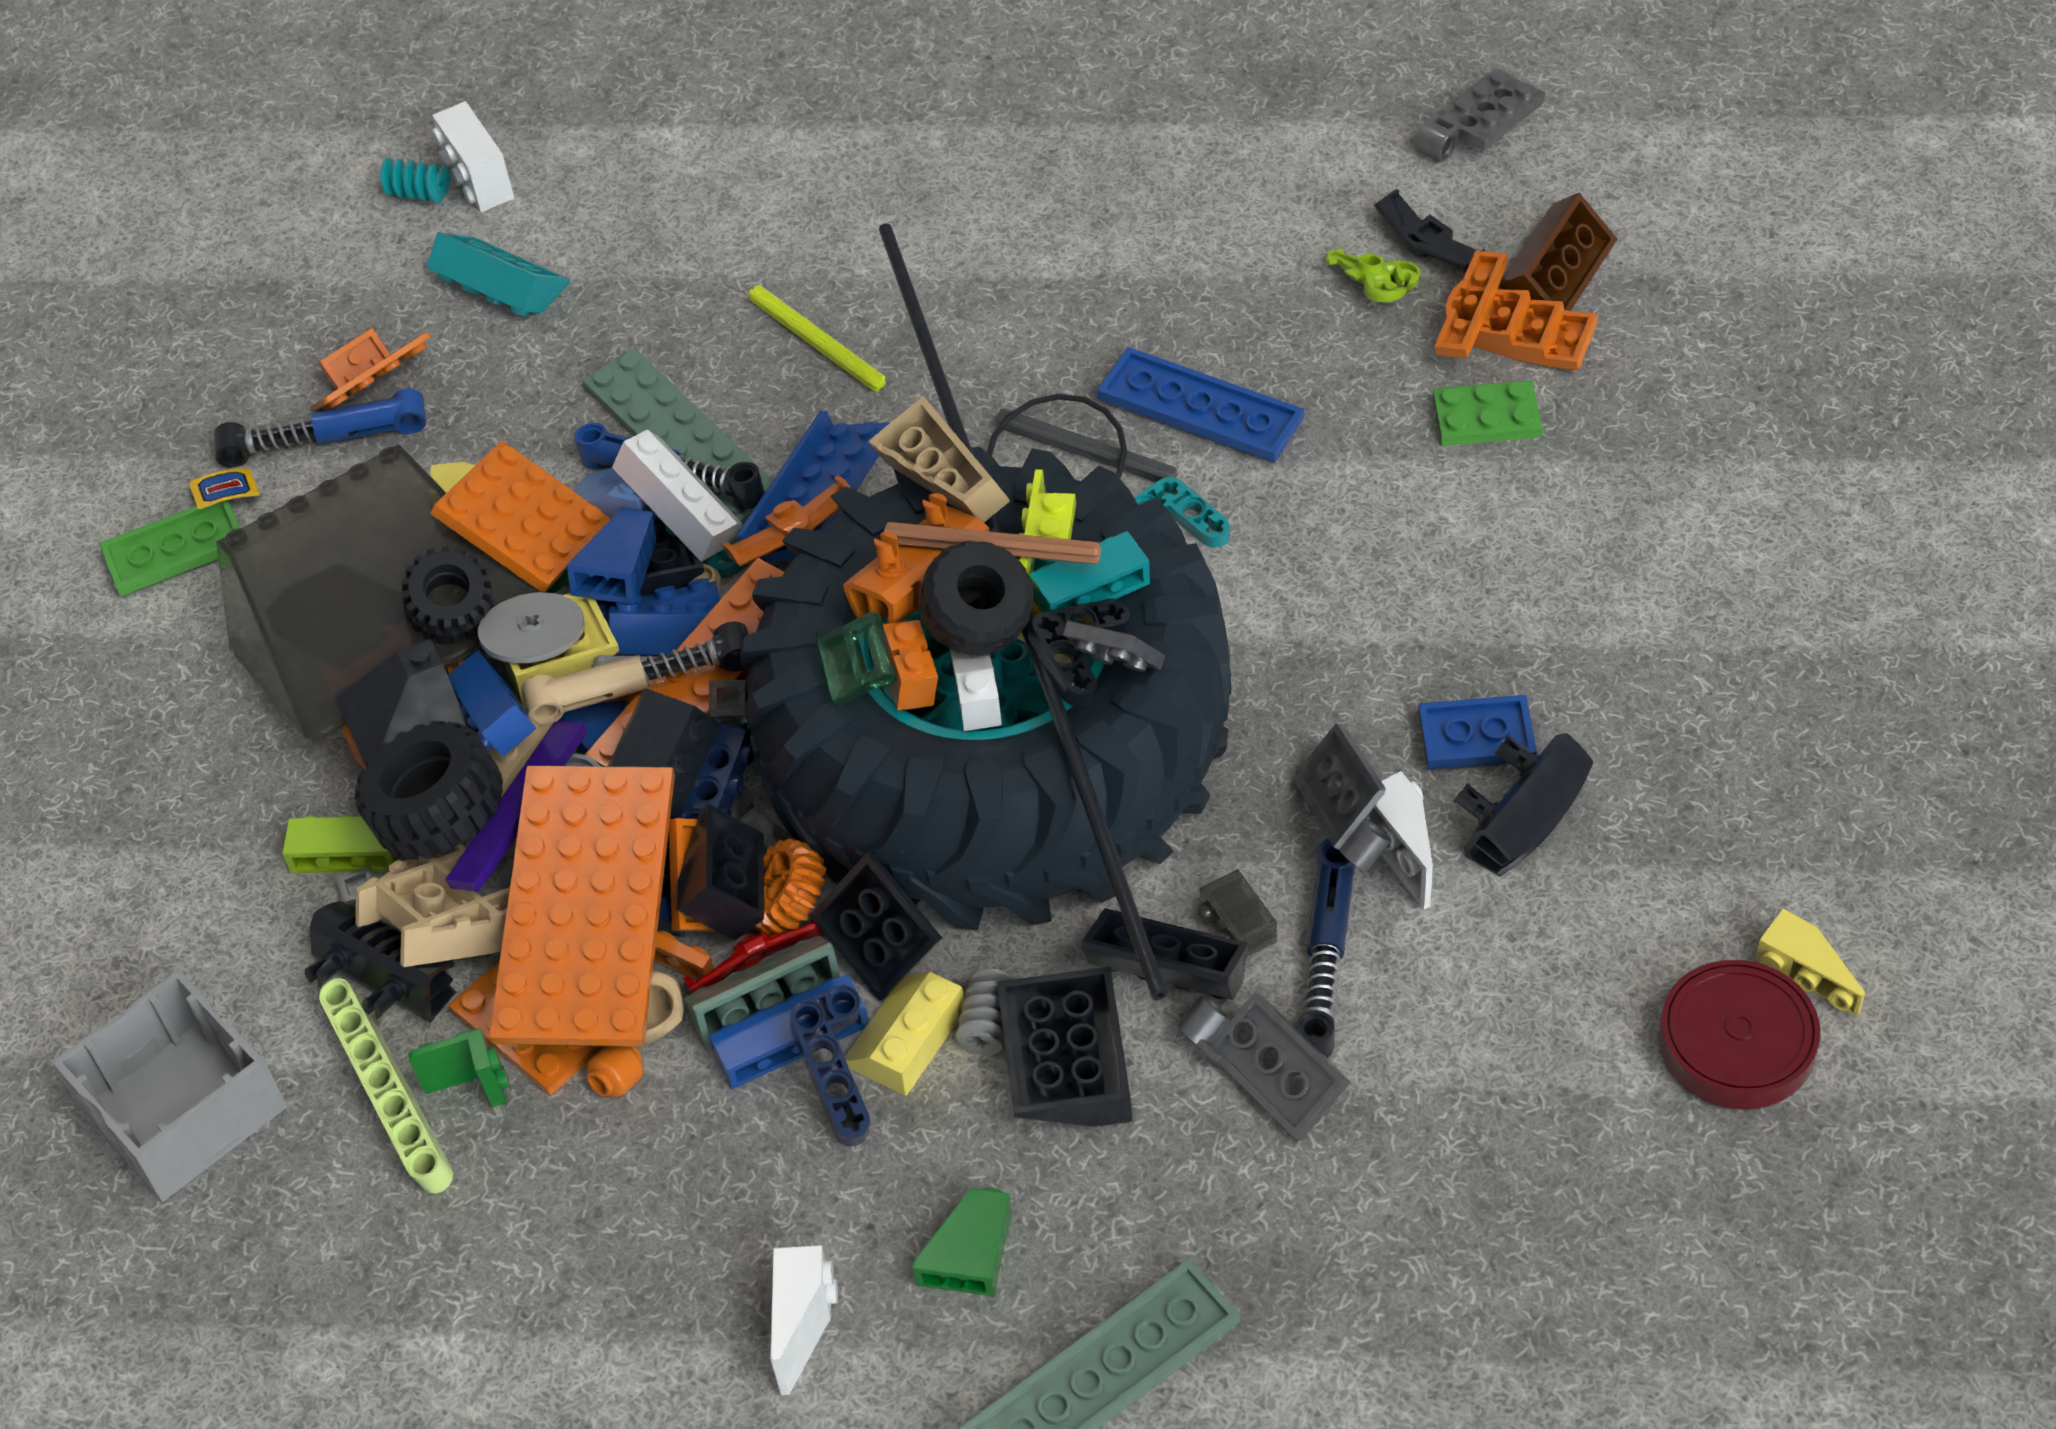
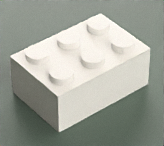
(472, 157)

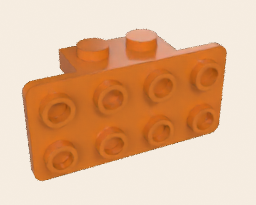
(357, 361)

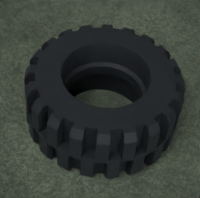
(429, 790)

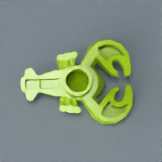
(1376, 274)

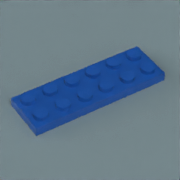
(1201, 404)

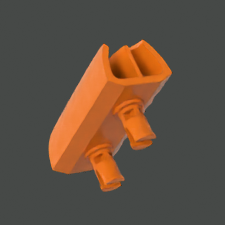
(894, 578)

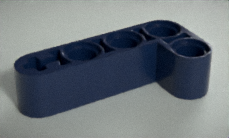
(836, 1069)

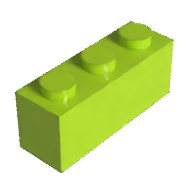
(333, 846)

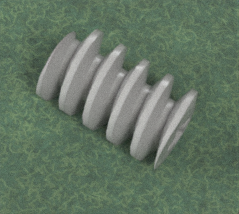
(981, 1017)

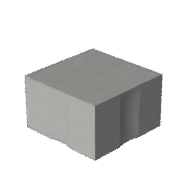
(170, 1085)

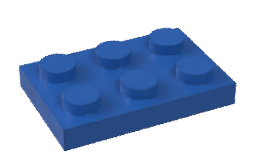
(1472, 730)

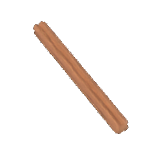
(1019, 545)

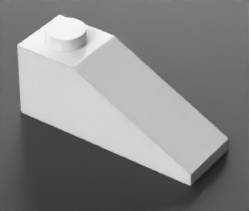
(976, 691)

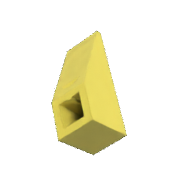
(1810, 961)

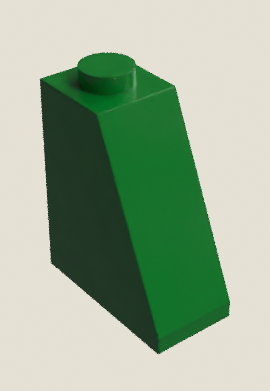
(968, 1245)

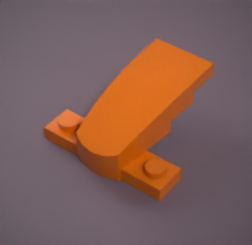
(1510, 321)

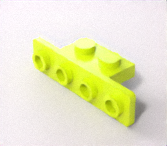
(1047, 514)

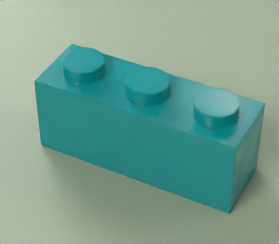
(1118, 573)

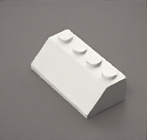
(676, 495)

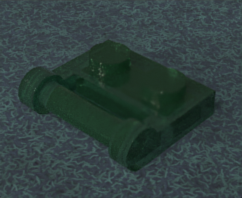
(845, 661)

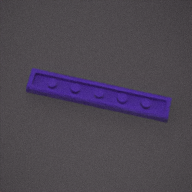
(501, 830)

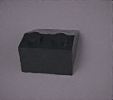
(723, 874)

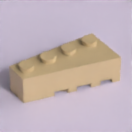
(935, 458)

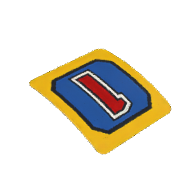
(223, 486)

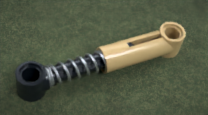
(550, 697)

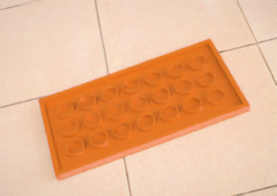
(583, 906)

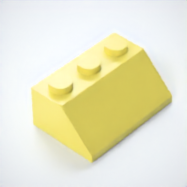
(907, 1031)

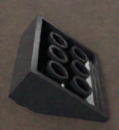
(1065, 1048)

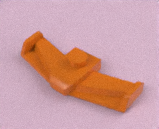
(782, 521)

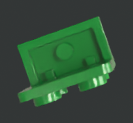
(460, 1061)

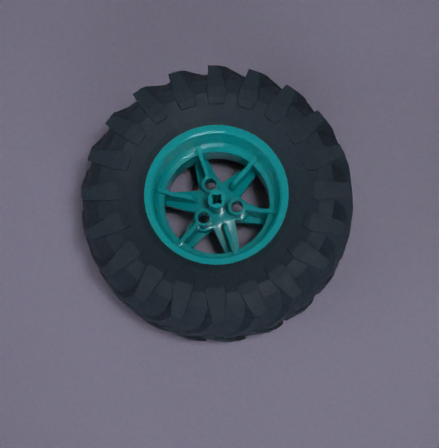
(993, 807)

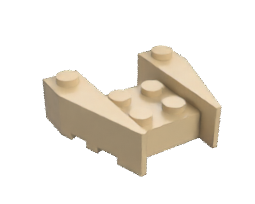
(432, 917)

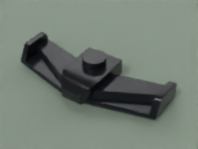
(1426, 235)

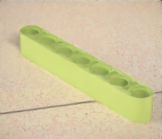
(346, 1013)

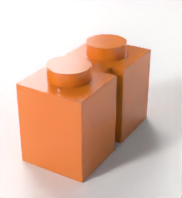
(913, 665)

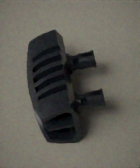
(1530, 808)
(373, 959)

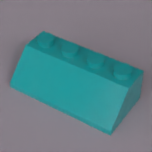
(495, 273)

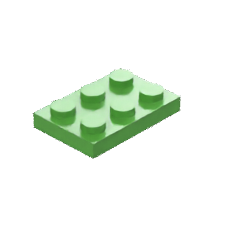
(1487, 413)

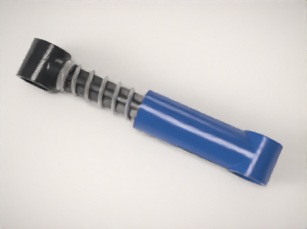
(401, 413)
(740, 481)

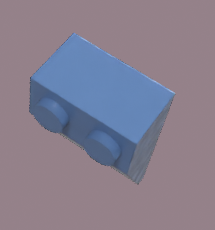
(610, 493)

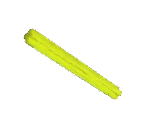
(817, 338)

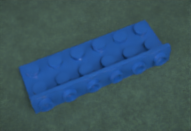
(811, 469)

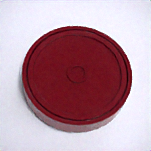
(1739, 1034)

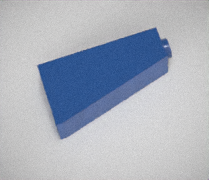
(615, 559)

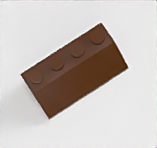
(1561, 253)

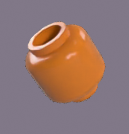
(614, 1070)

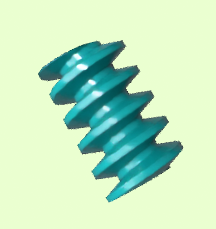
(415, 181)

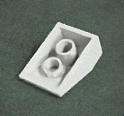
(1403, 820)
(800, 1309)

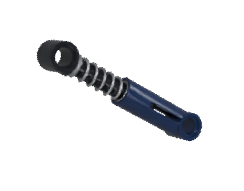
(1326, 945)

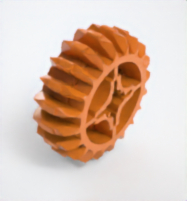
(790, 885)

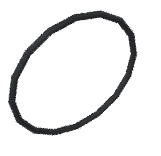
(1107, 413)

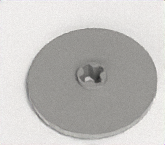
(531, 627)

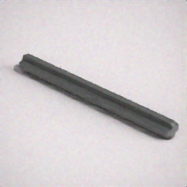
(1086, 446)

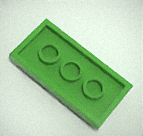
(167, 546)

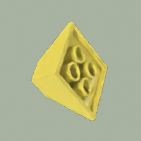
(594, 641)

